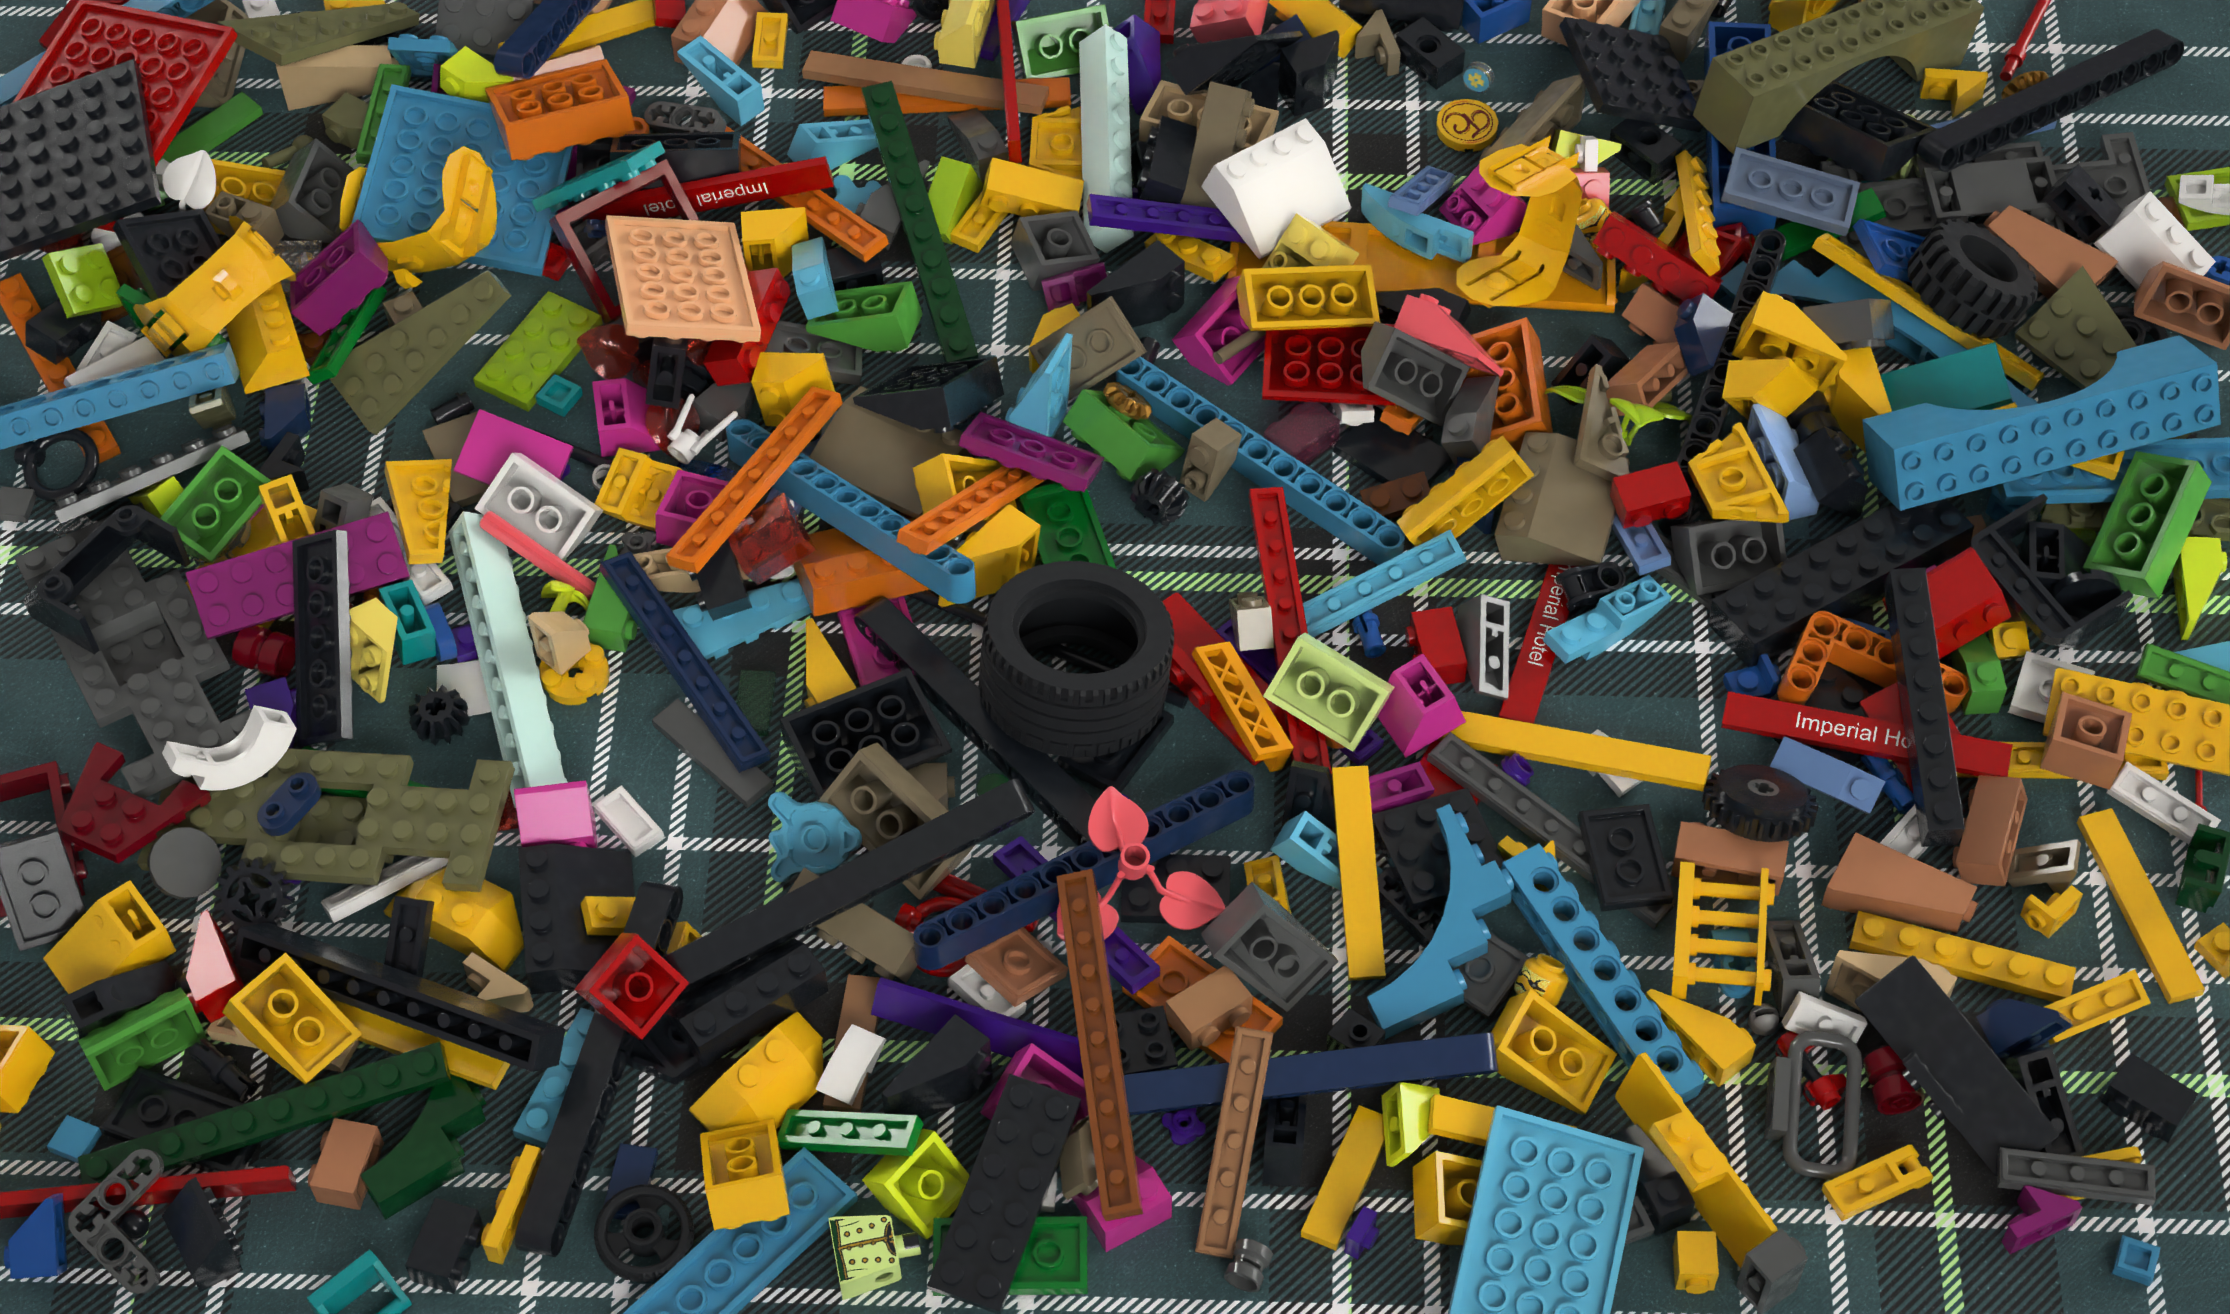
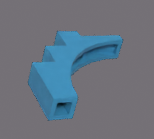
(1430, 983)

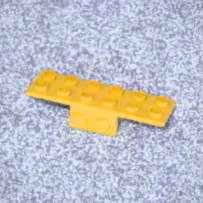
(2162, 724)
(1712, 1182)

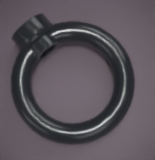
(33, 455)

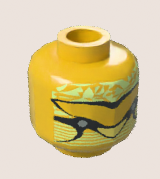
(1592, 217)
(1543, 976)

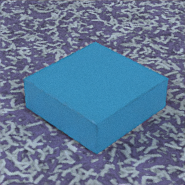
(74, 1139)
(2136, 1260)

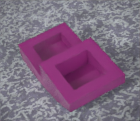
(1072, 285)

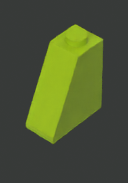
(952, 194)

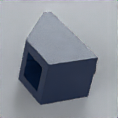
(284, 411)

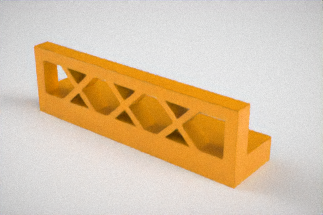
(1244, 704)

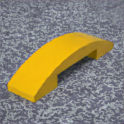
(1674, 218)

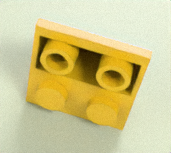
(770, 237)
(1770, 382)

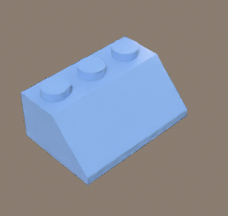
(1775, 449)

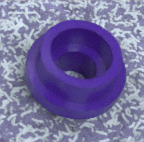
(1517, 768)

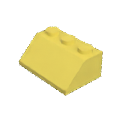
(963, 31)

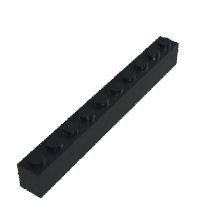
(406, 998)

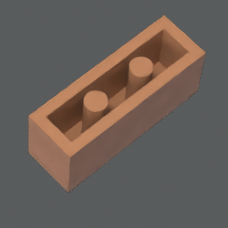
(1648, 375)
(1990, 830)
(1728, 857)

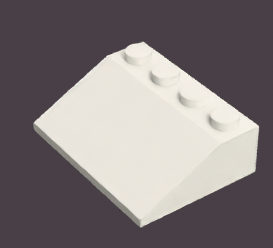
(1273, 182)

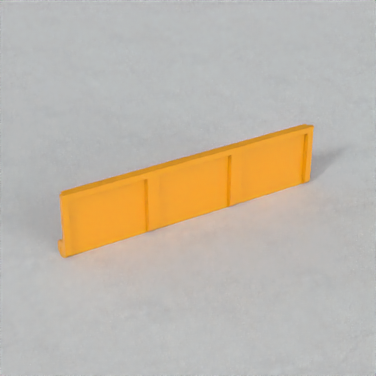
(1401, 269)

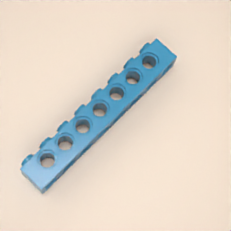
(117, 394)
(1598, 995)

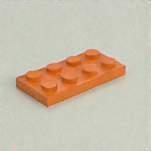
(1179, 971)

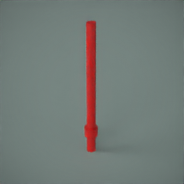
(2017, 53)

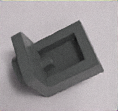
(596, 249)

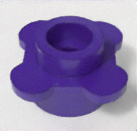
(1183, 1135)

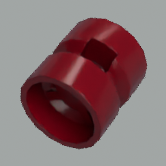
(264, 650)
(1890, 1089)

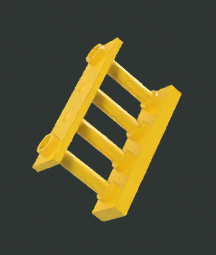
(1689, 944)

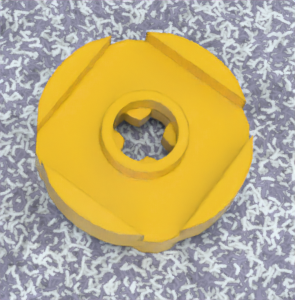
(577, 689)

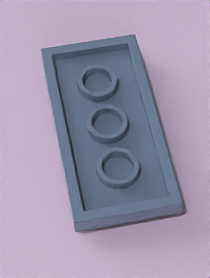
(1790, 191)

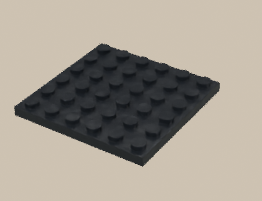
(74, 159)

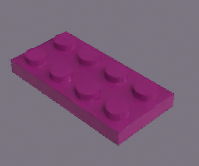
(1031, 452)

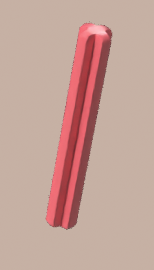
(536, 553)

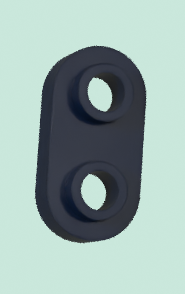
(290, 802)

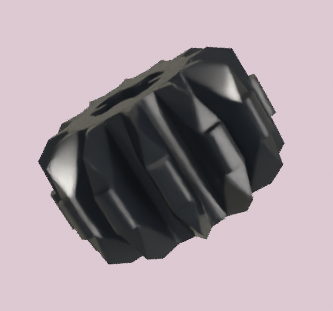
(1159, 497)
(438, 715)

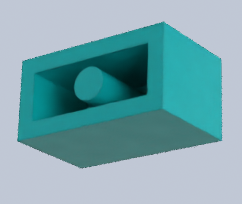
(414, 631)

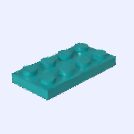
(599, 178)

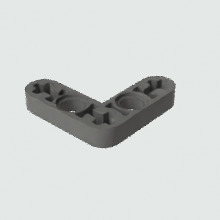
(676, 112)
(106, 1227)

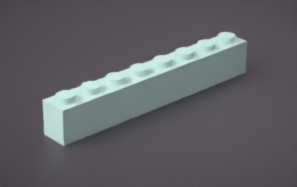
(1105, 127)

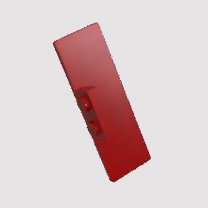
(1193, 632)

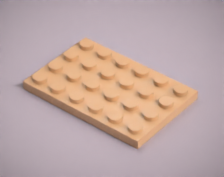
(681, 279)

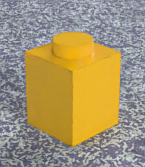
(1695, 1261)

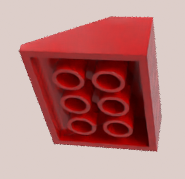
(1317, 366)

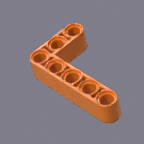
(1864, 660)

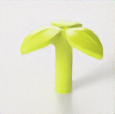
(564, 595)

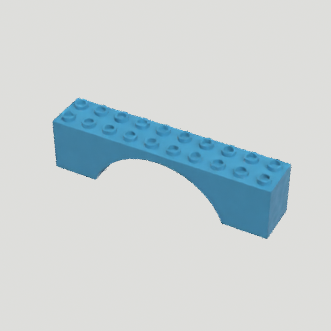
(1947, 452)

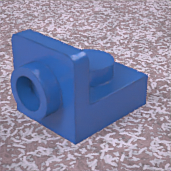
(1755, 680)

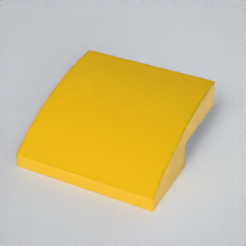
(635, 488)

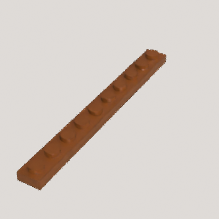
(1099, 1046)

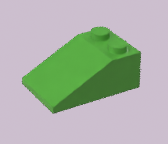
(872, 317)

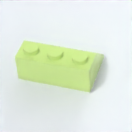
(1328, 691)

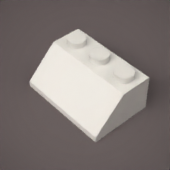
(2149, 235)
(540, 505)

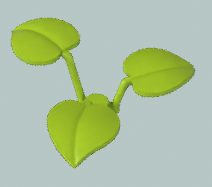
(1638, 413)

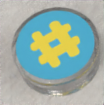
(1478, 77)

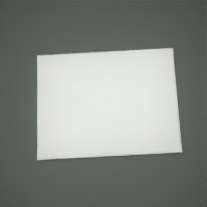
(468, 681)

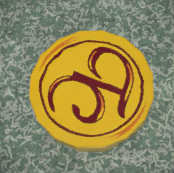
(1467, 125)

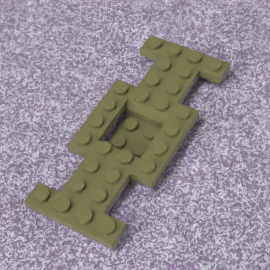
(355, 836)

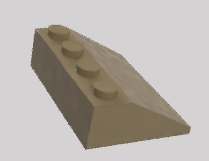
(881, 454)
(1559, 512)

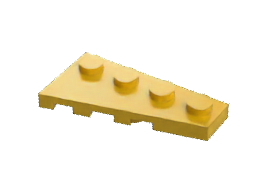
(421, 506)

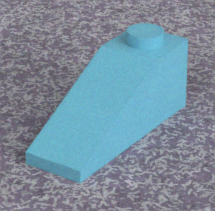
(723, 80)
(836, 140)
(813, 278)
(1310, 849)

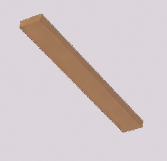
(922, 81)

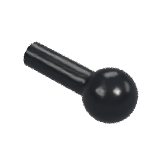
(132, 1222)

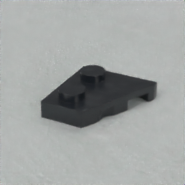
(1310, 791)

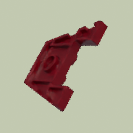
(115, 820)

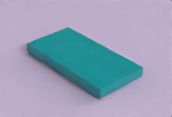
(1958, 381)

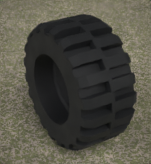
(1972, 279)

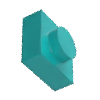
(559, 395)

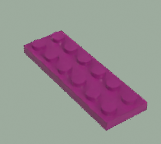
(260, 583)

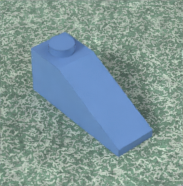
(1828, 775)

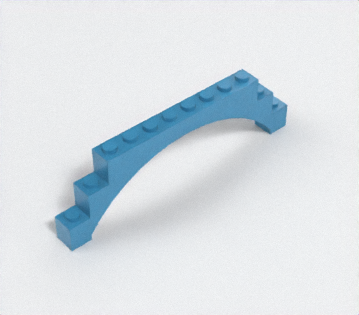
(1913, 335)

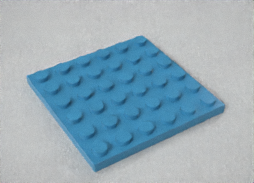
(406, 167)

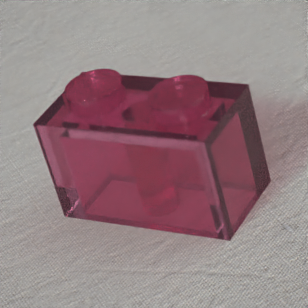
(1305, 431)

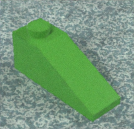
(607, 617)
(1984, 676)

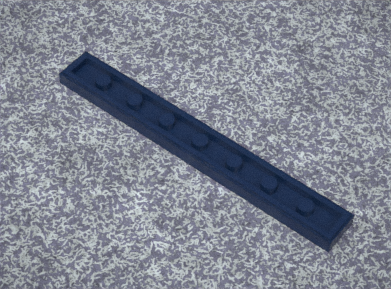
(685, 662)

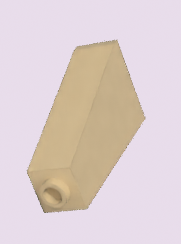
(331, 74)

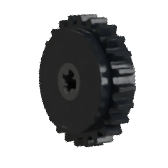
(1760, 803)

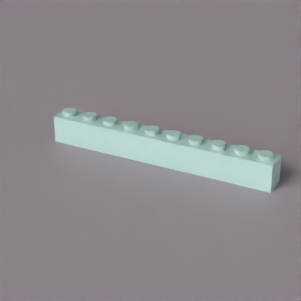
(505, 655)

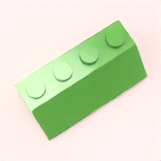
(2149, 522)

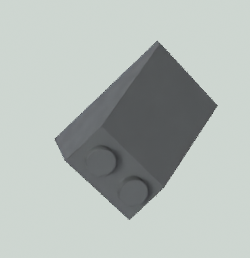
(1268, 947)

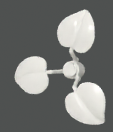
(184, 179)

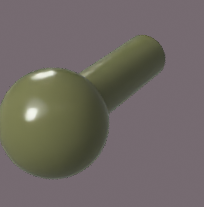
(286, 154)

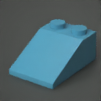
(1045, 398)

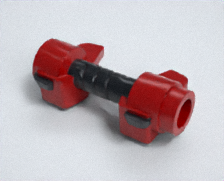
(1819, 1089)

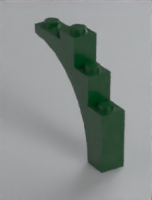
(429, 1151)

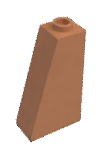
(2047, 250)
(1898, 888)

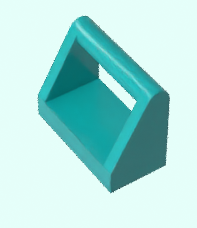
(355, 1281)

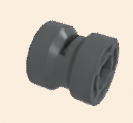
(1248, 1265)

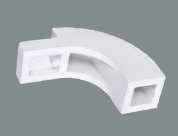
(240, 760)

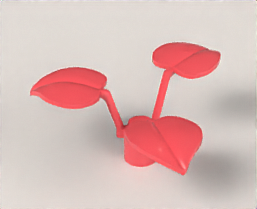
(1123, 825)

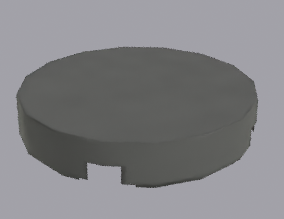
(184, 863)

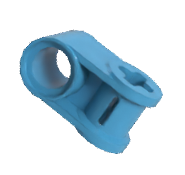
(1732, 962)

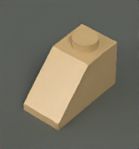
(559, 639)

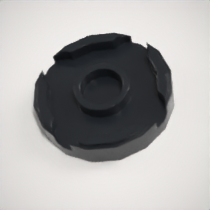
(2087, 592)

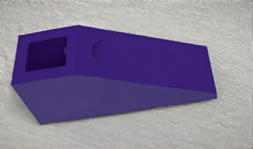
(1143, 60)

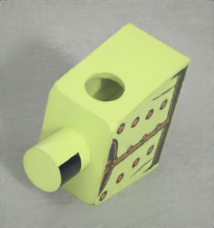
(869, 1252)

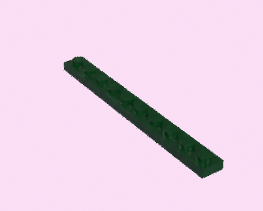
(919, 223)
(277, 1113)

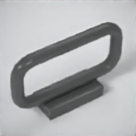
(1784, 1103)

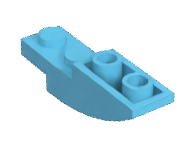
(1419, 233)
(1609, 622)

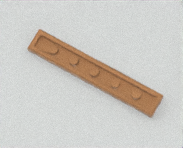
(1234, 1143)

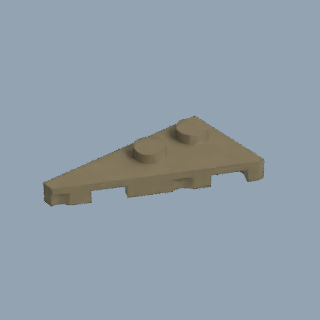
(1600, 439)

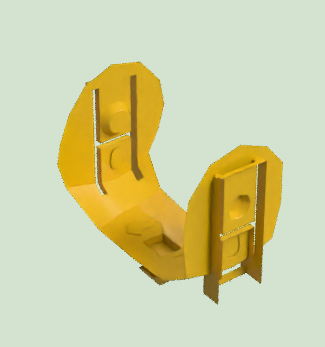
(1545, 229)
(457, 231)
(214, 292)

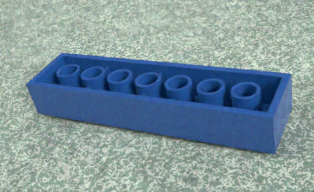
(1719, 39)

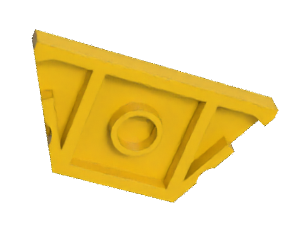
(1057, 142)
(1736, 481)

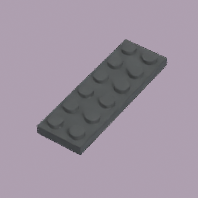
(136, 478)

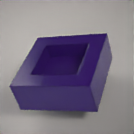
(465, 643)
(1362, 1233)

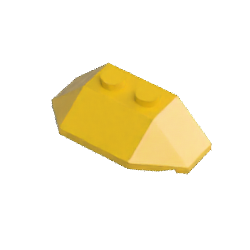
(470, 920)
(767, 1080)

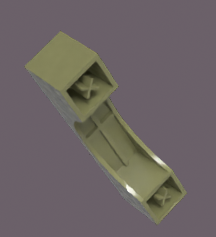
(1764, 84)

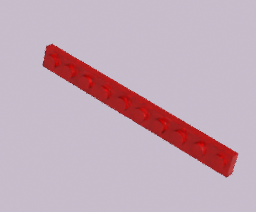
(1284, 596)

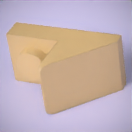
(496, 985)

